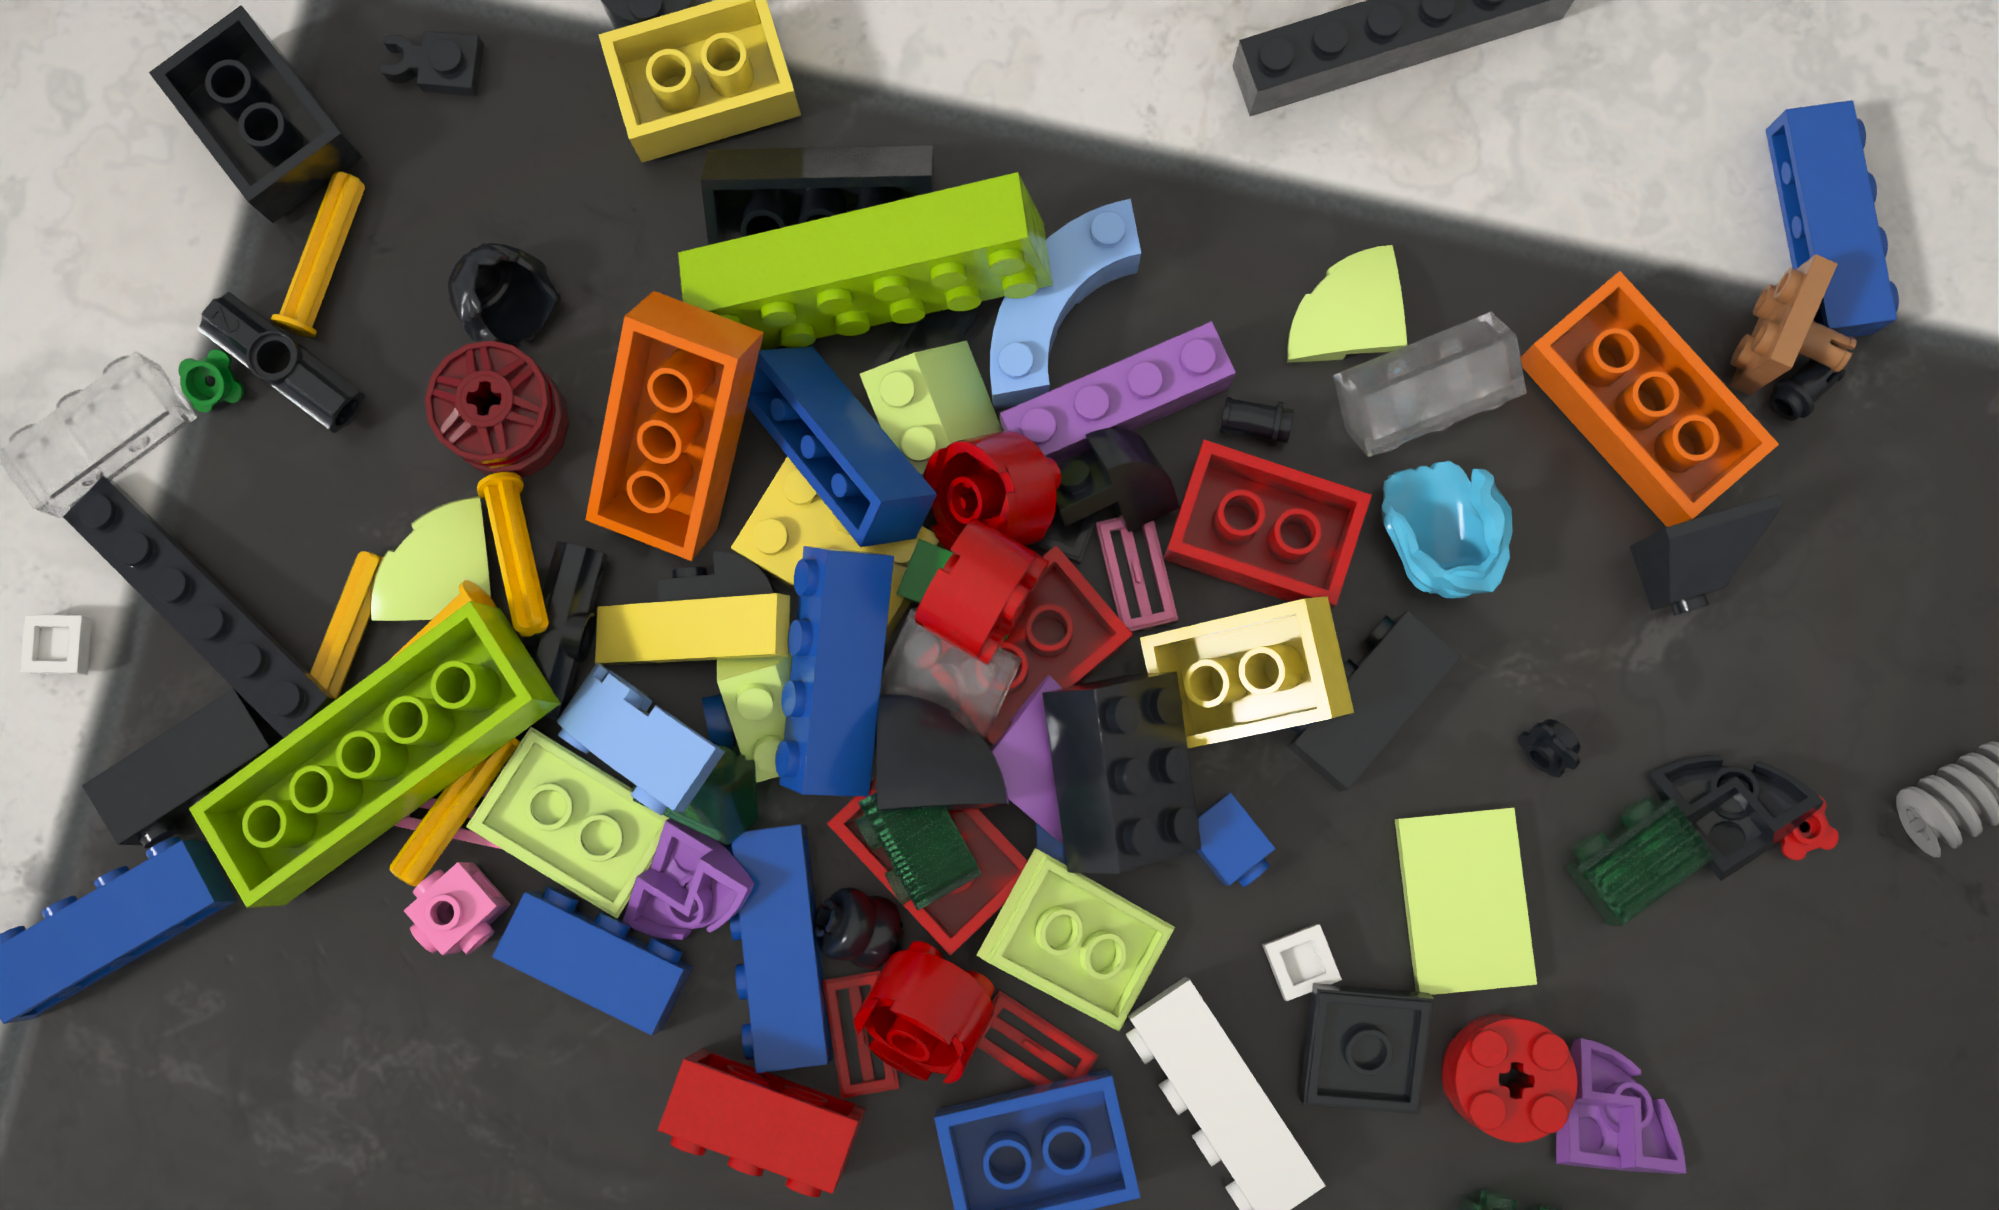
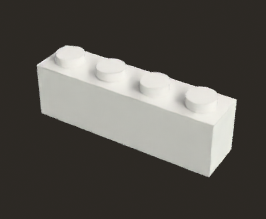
(1224, 1100)

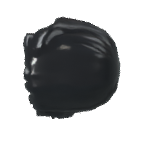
(501, 294)

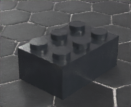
(255, 114)
(1122, 772)

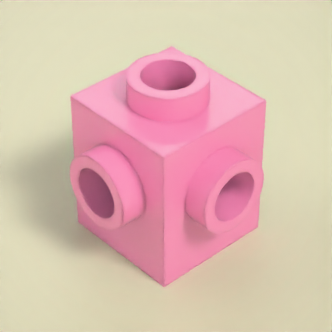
(474, 904)

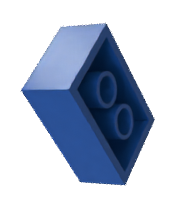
(1039, 1148)

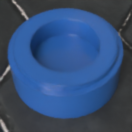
(718, 721)

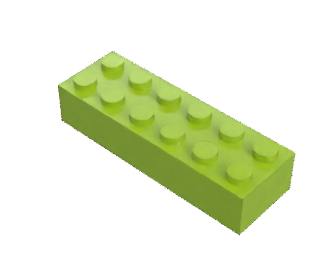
(875, 264)
(374, 756)

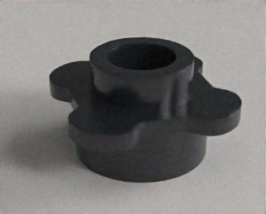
(1551, 747)

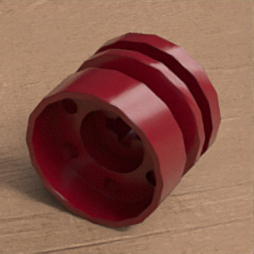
(518, 433)

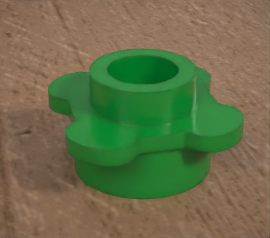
(196, 387)

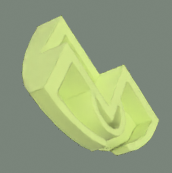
(1351, 310)
(432, 563)

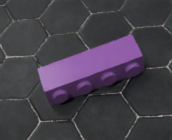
(1125, 393)

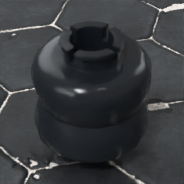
(858, 928)

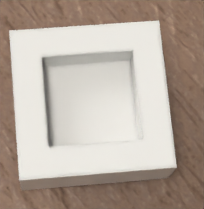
(55, 644)
(1300, 961)

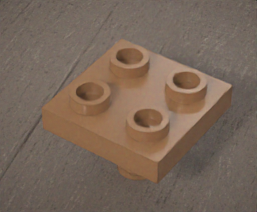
(1788, 329)

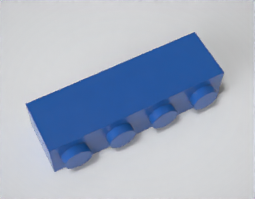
(1832, 213)
(838, 447)
(834, 671)
(109, 926)
(780, 952)

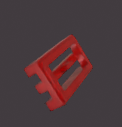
(1026, 1071)
(869, 1084)

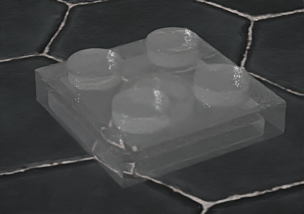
(939, 672)

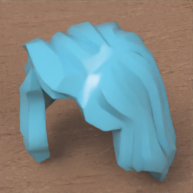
(1448, 528)

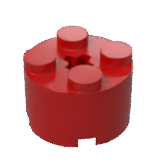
(997, 481)
(980, 591)
(926, 1013)
(1530, 1105)

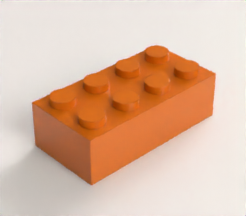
(1647, 402)
(672, 424)

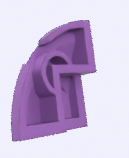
(1027, 761)
(688, 886)
(1615, 1118)

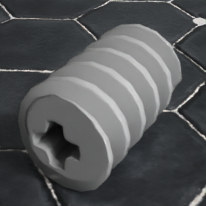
(1953, 800)

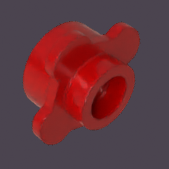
(1819, 835)

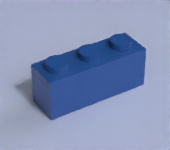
(594, 959)

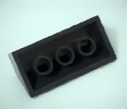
(784, 187)

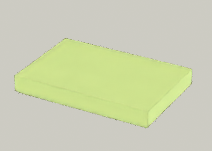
(570, 822)
(1465, 901)
(1075, 940)

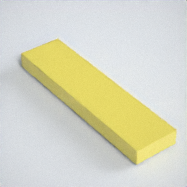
(693, 630)

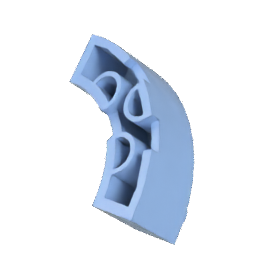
(1082, 259)
(647, 748)

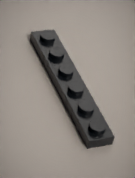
(198, 607)

